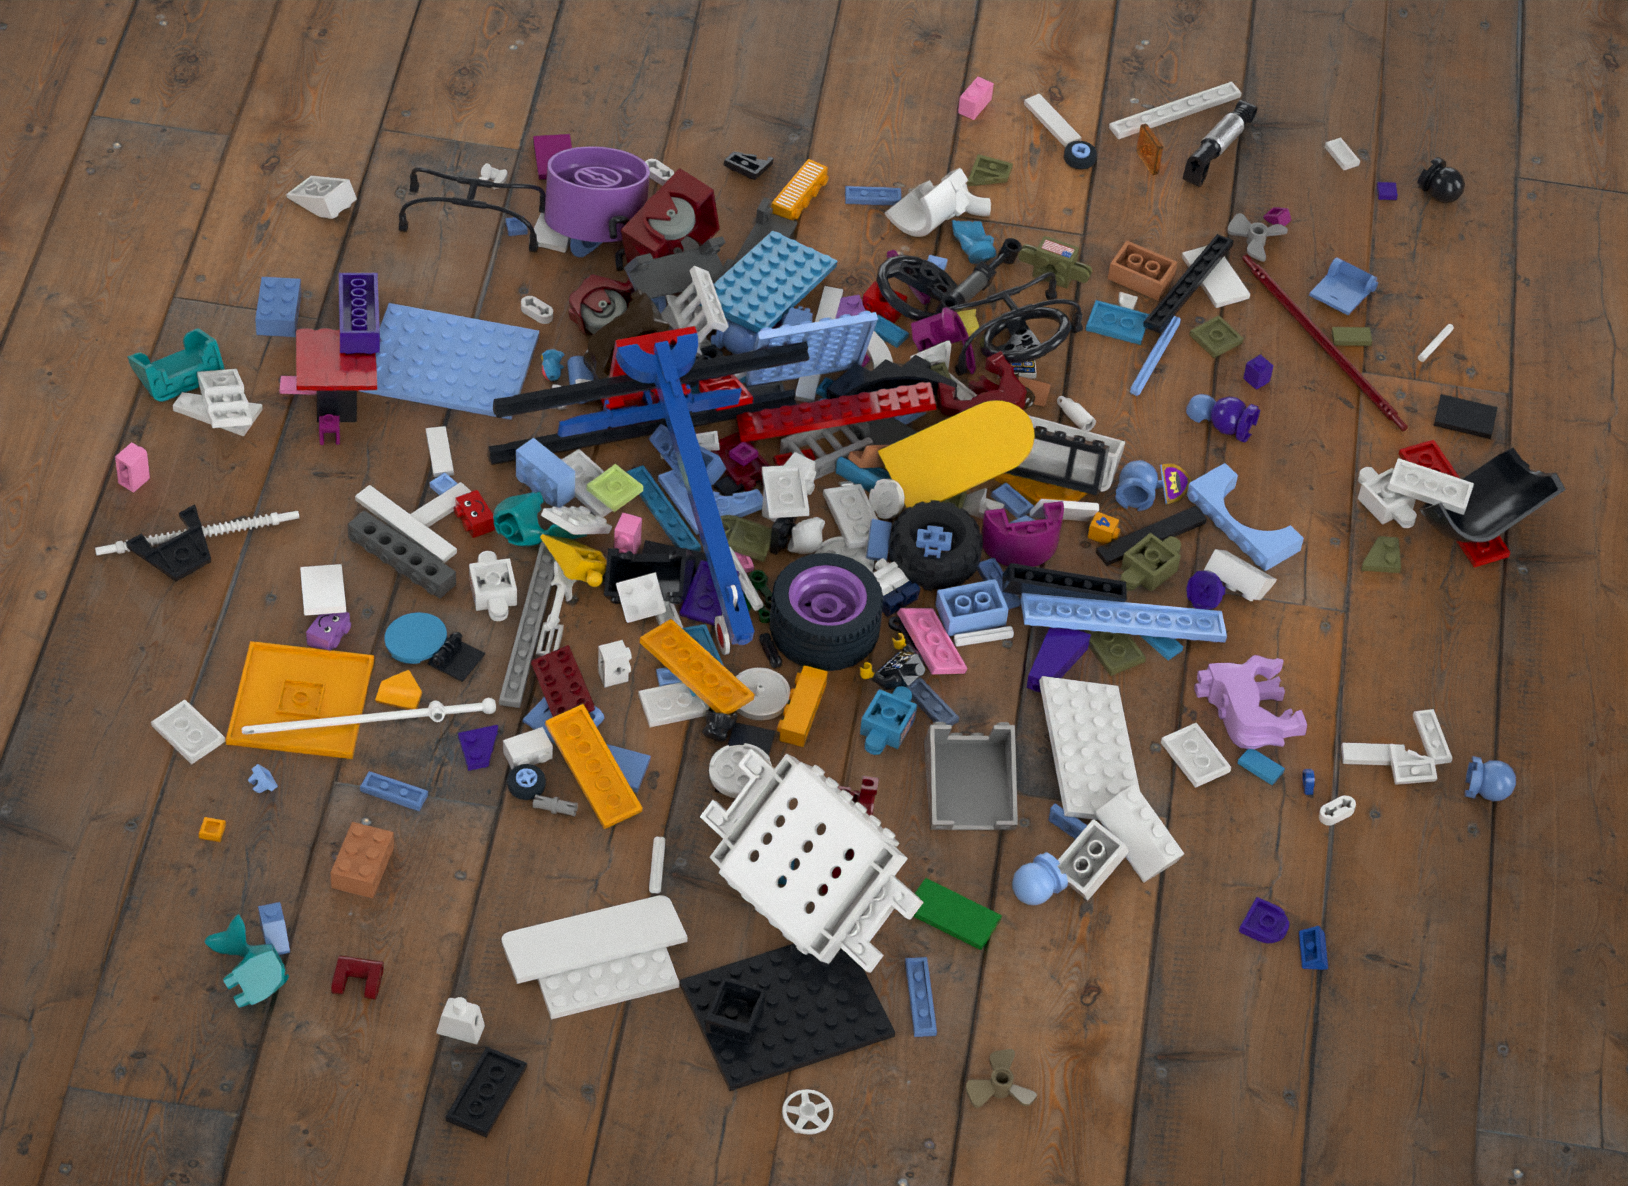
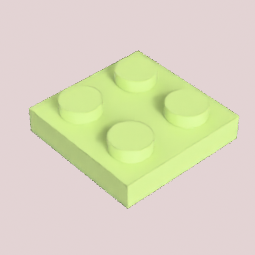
(614, 487)

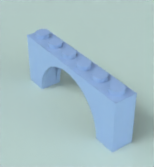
(1263, 547)

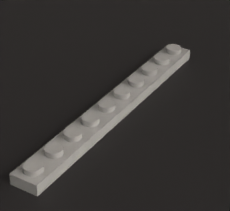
(528, 629)

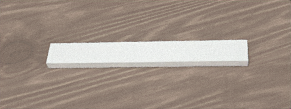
(1175, 110)
(828, 308)

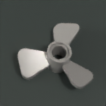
(1255, 233)

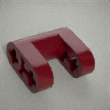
(358, 968)

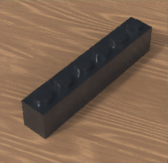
(1035, 580)

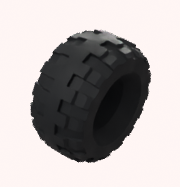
(953, 566)

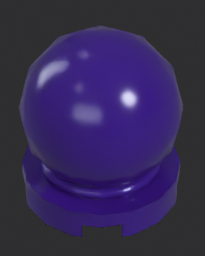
(1234, 417)

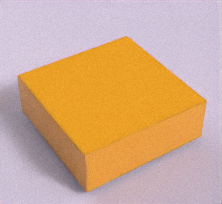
(212, 829)

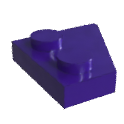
(478, 746)

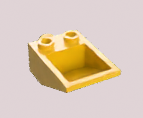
(577, 559)

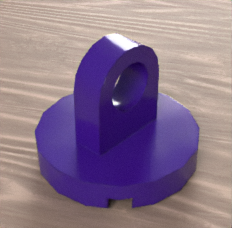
(1205, 590)

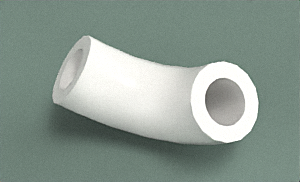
(978, 205)

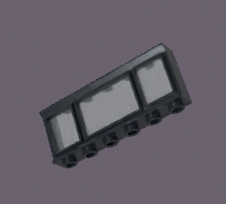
(1065, 461)

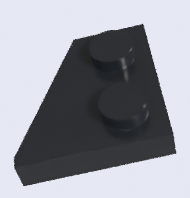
(747, 164)

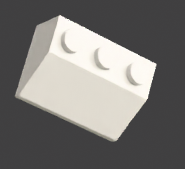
(1240, 575)

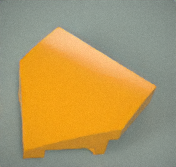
(400, 691)

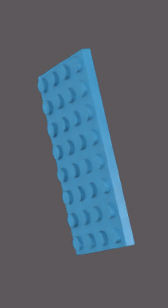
(770, 281)

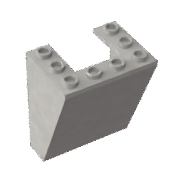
(971, 778)

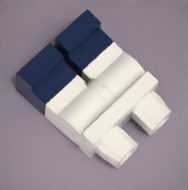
(895, 587)

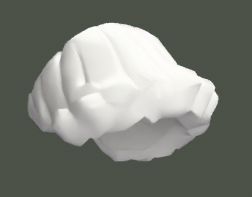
(806, 536)

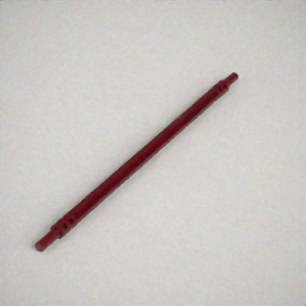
(1325, 343)

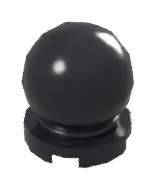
(1443, 182)

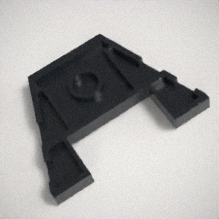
(180, 554)

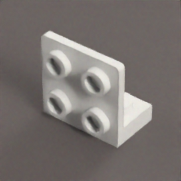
(641, 597)

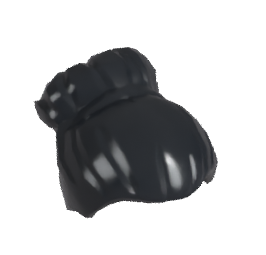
(718, 724)

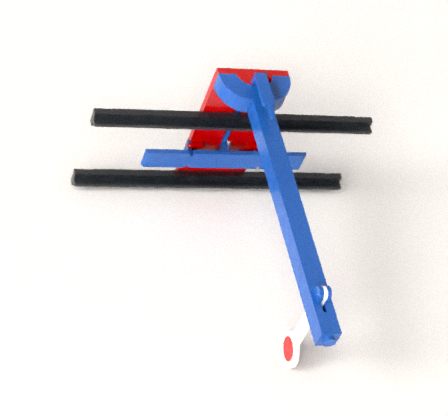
(665, 365)

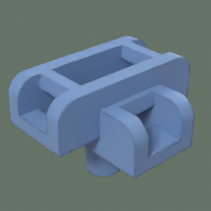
(934, 538)

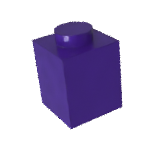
(1258, 372)

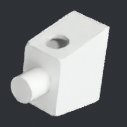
(461, 1021)

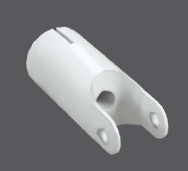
(1076, 413)

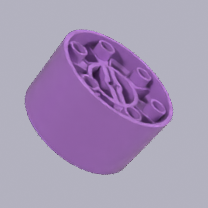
(590, 188)

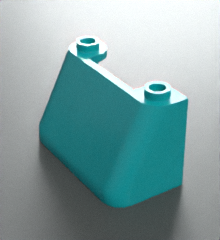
(178, 371)

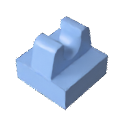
(264, 779)

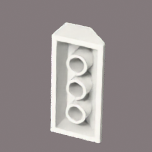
(1139, 827)

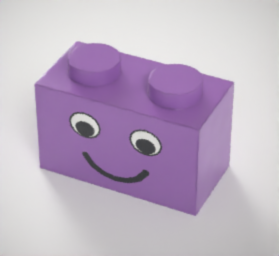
(328, 630)

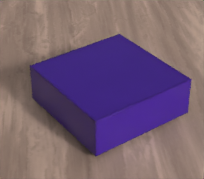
(1387, 191)

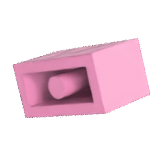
(975, 98)
(132, 467)
(628, 533)

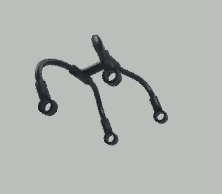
(469, 201)
(1050, 294)

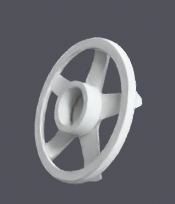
(807, 1112)

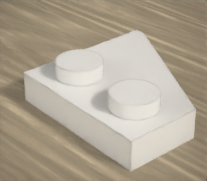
(937, 354)

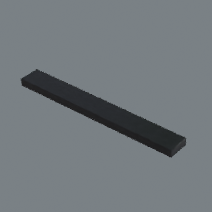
(1188, 283)

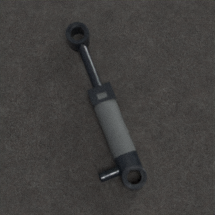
(979, 279)

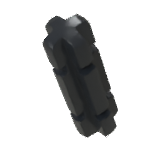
(770, 650)

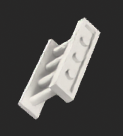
(706, 297)

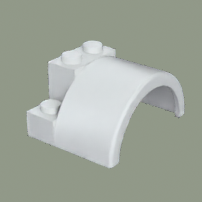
(930, 205)

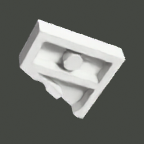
(1410, 767)

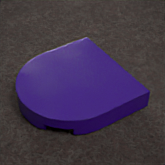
(1265, 922)

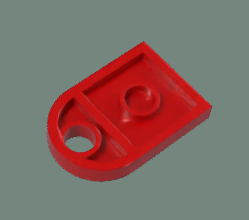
(723, 383)

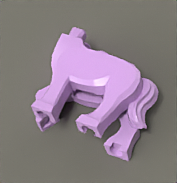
(1237, 697)

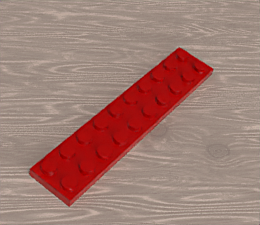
(836, 412)

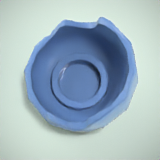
(1200, 407)

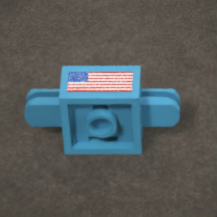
(888, 719)

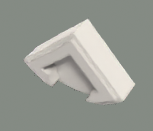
(1127, 300)

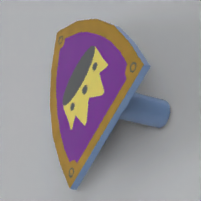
(1174, 482)

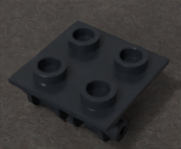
(456, 658)

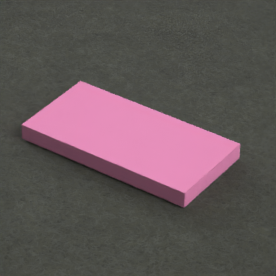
(932, 641)

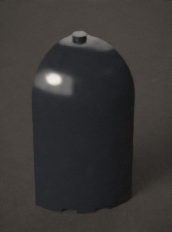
(1500, 498)

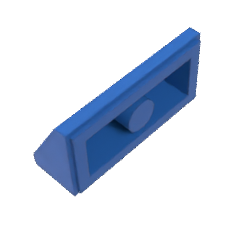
(1313, 948)

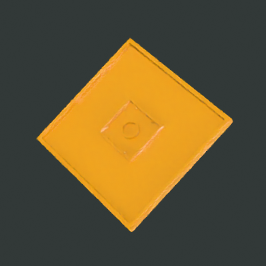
(300, 685)

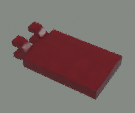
(736, 471)

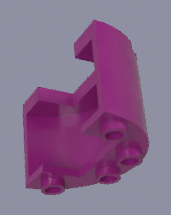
(1022, 542)

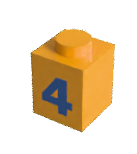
(1104, 528)

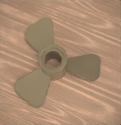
(982, 1090)

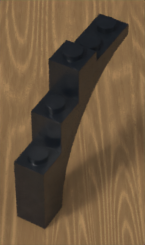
(887, 376)

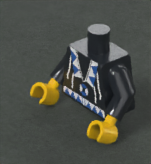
(899, 670)

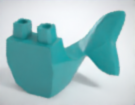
(519, 524)
(259, 971)

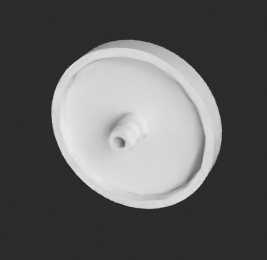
(770, 693)

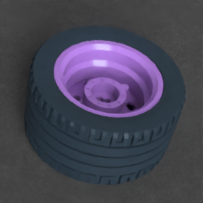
(840, 613)

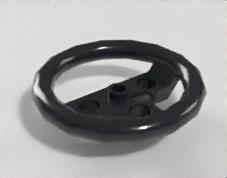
(917, 273)
(1023, 343)

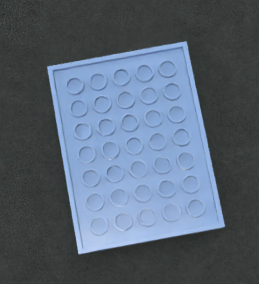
(832, 346)
(451, 359)

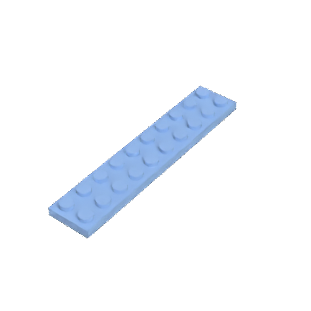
(1123, 617)

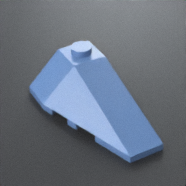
(663, 443)

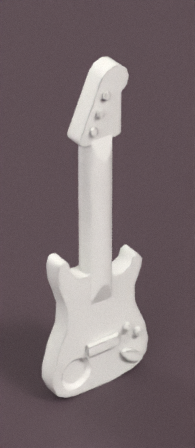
(564, 587)

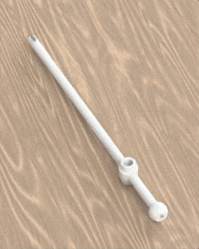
(435, 711)

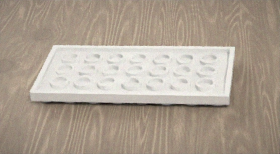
(1087, 743)

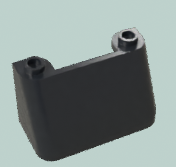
(672, 571)

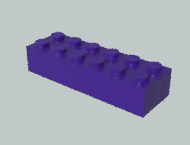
(359, 313)

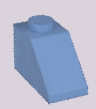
(274, 927)

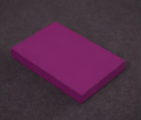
(547, 146)

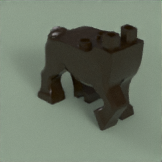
(638, 320)

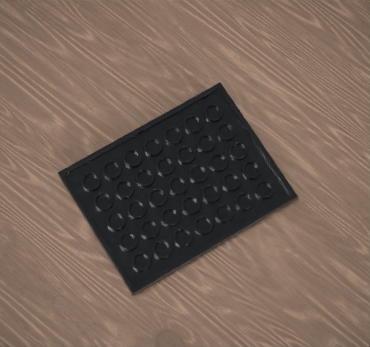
(807, 1013)

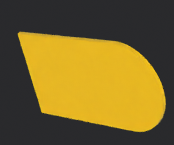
(960, 452)

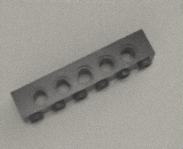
(401, 554)

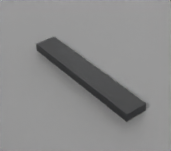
(1171, 526)

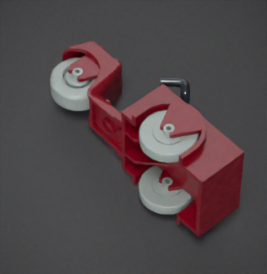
(670, 222)

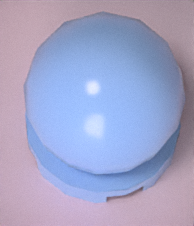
(1038, 880)

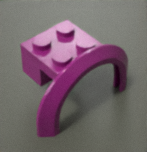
(942, 328)

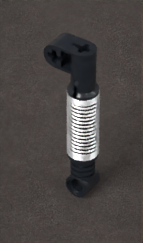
(1217, 142)

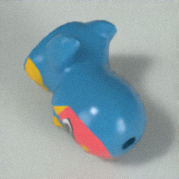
(551, 364)

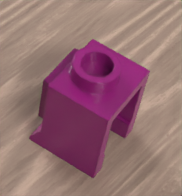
(329, 424)

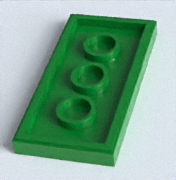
(955, 914)

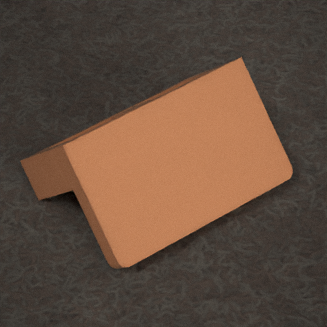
(1039, 388)
(868, 458)

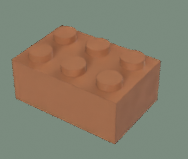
(1142, 270)
(362, 860)

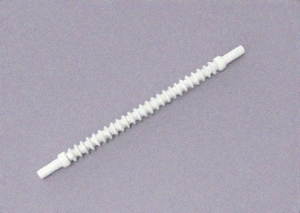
(273, 519)

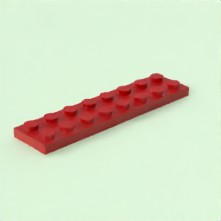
(1430, 456)

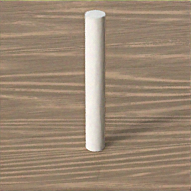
(1435, 343)

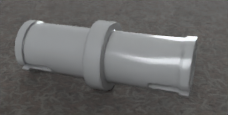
(555, 805)

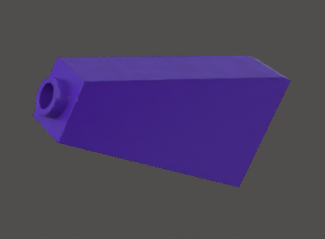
(1057, 654)

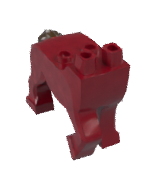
(1008, 390)

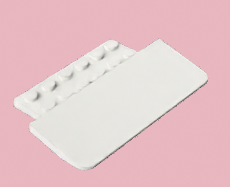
(598, 955)

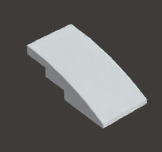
(224, 398)

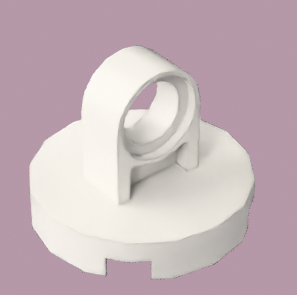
(887, 498)

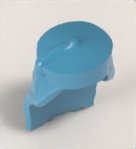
(974, 241)

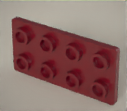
(562, 681)

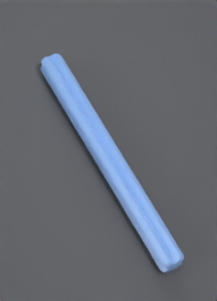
(1155, 356)

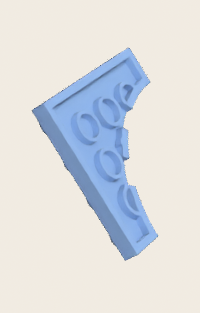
(738, 505)

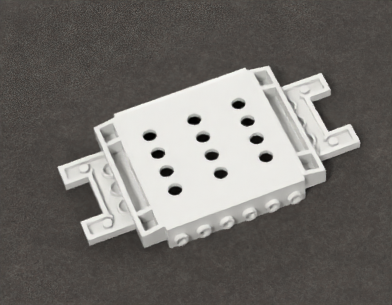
(855, 901)

